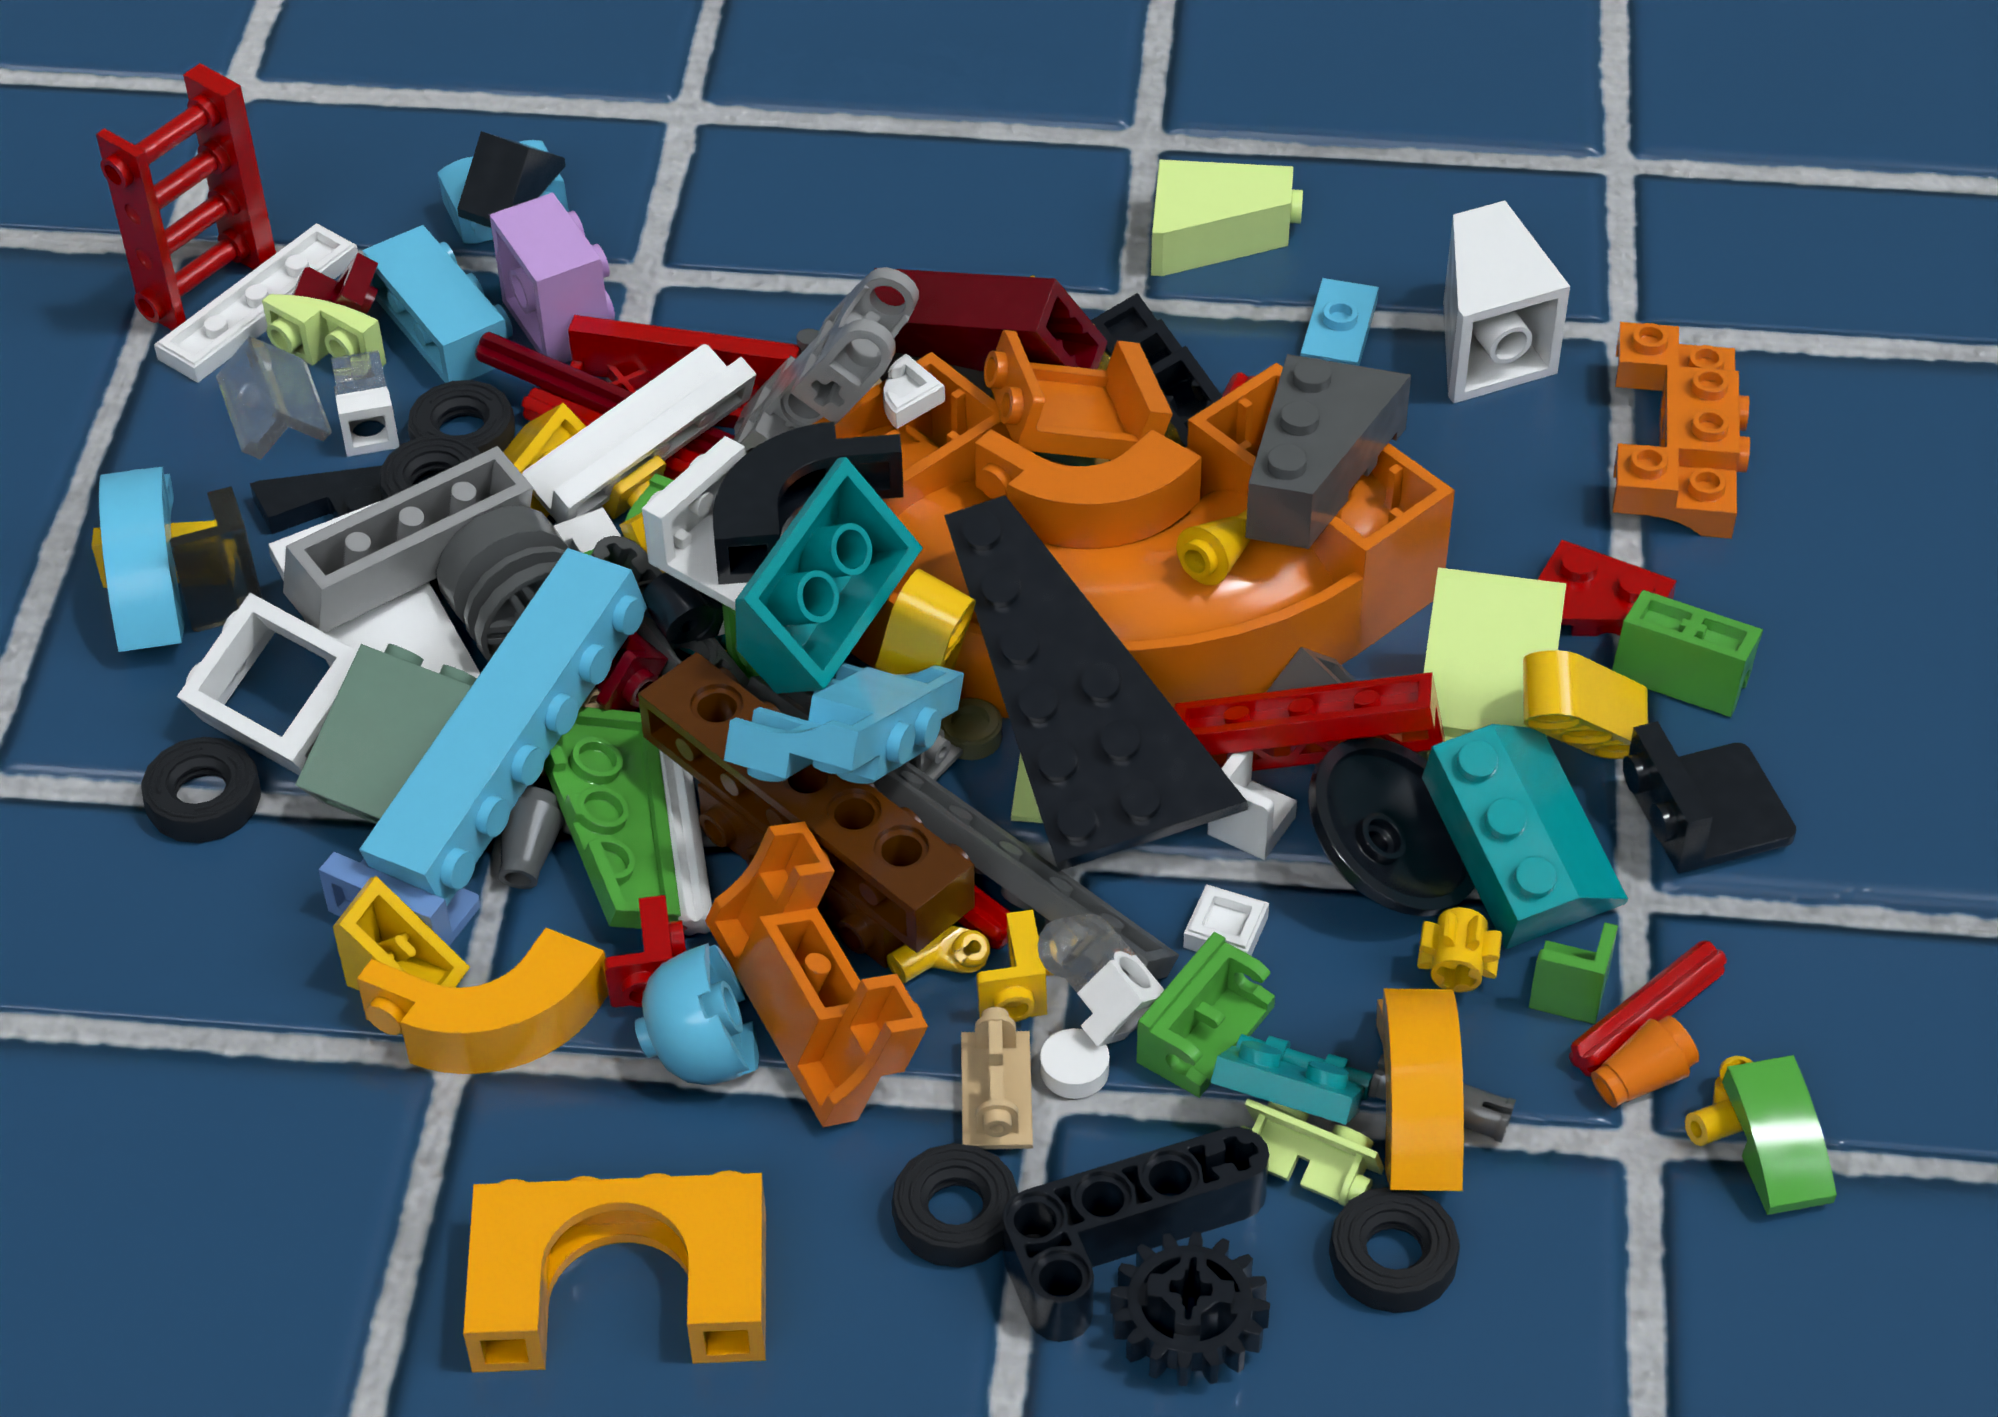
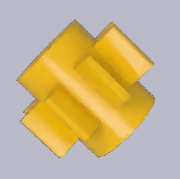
(1459, 949)

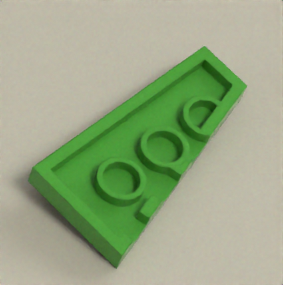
(616, 811)

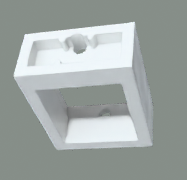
(231, 657)

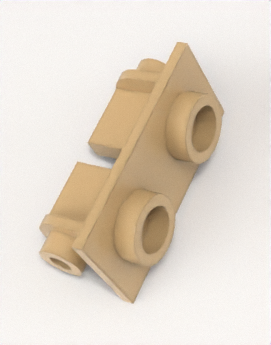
(996, 1083)

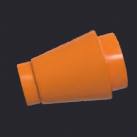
(1646, 1062)

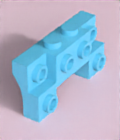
(855, 726)

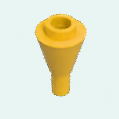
(1212, 548)

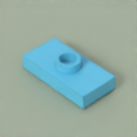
(1340, 322)

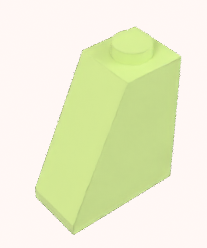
(1220, 213)

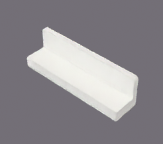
(646, 424)

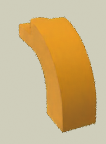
(492, 1023)
(1422, 1089)

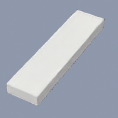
(226, 322)

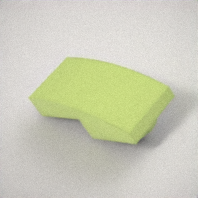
(319, 327)

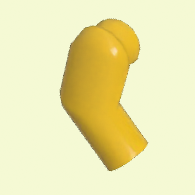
(1719, 1118)

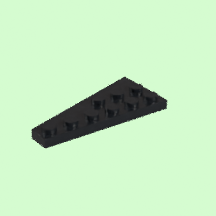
(1091, 726)

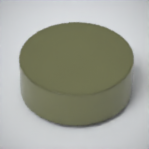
(974, 728)

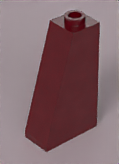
(966, 312)

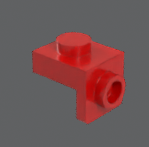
(661, 940)

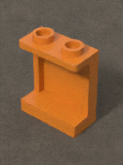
(1076, 407)

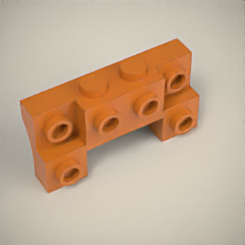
(1700, 424)
(818, 1012)

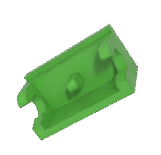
(1686, 652)
(1203, 1014)

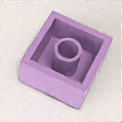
(549, 272)

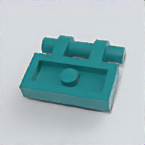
(1293, 1078)

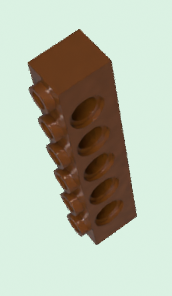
(877, 849)

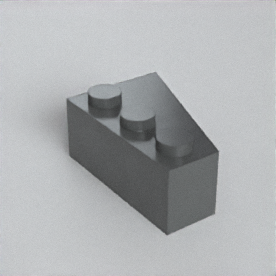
(1318, 443)

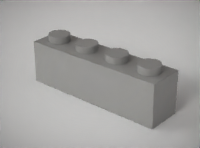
(395, 541)

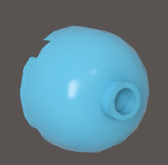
(696, 1019)

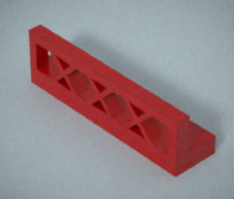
(639, 352)
(1308, 722)

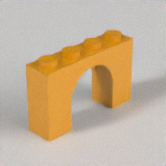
(534, 1230)

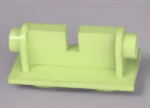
(1334, 1157)

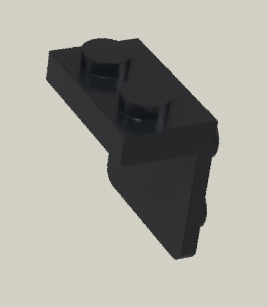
(1705, 802)

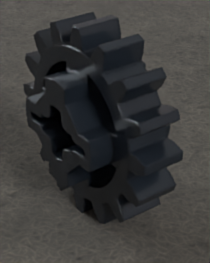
(1225, 1317)

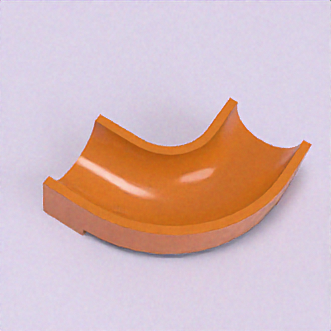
(1189, 637)

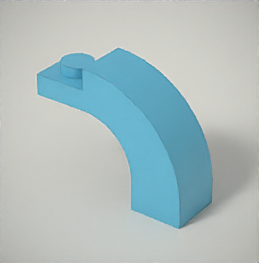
(139, 559)

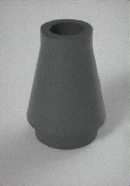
(529, 837)

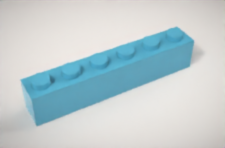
(506, 725)

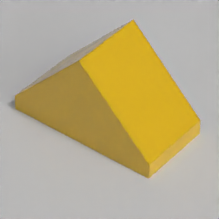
(388, 931)

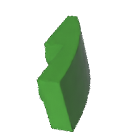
(1782, 1133)

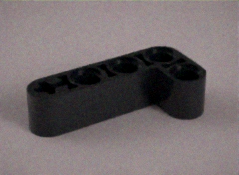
(1217, 1184)

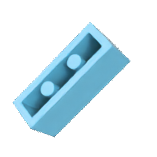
(435, 302)

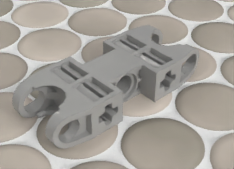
(835, 367)

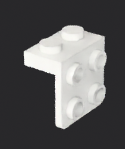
(681, 523)

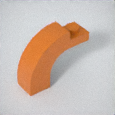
(1094, 503)

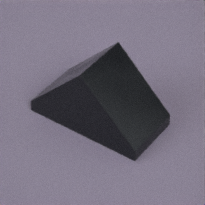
(505, 176)

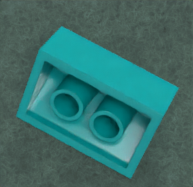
(822, 583)
(1520, 831)

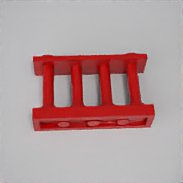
(233, 202)

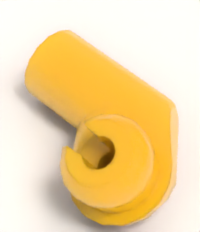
(953, 950)

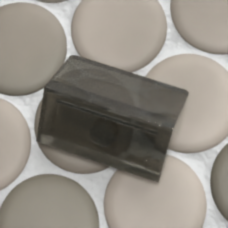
(215, 565)

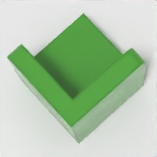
(1573, 979)

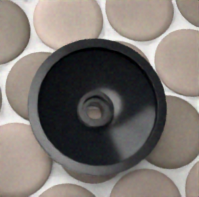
(1385, 828)

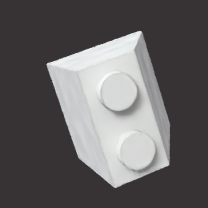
(1499, 305)

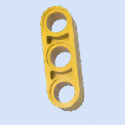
(925, 626)
(1582, 702)

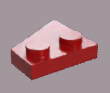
(1599, 588)

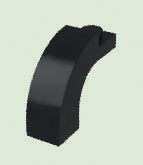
(776, 481)

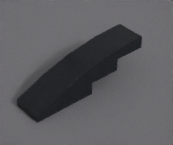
(1175, 368)

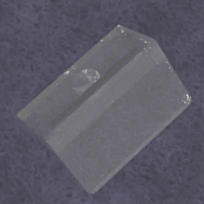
(269, 393)

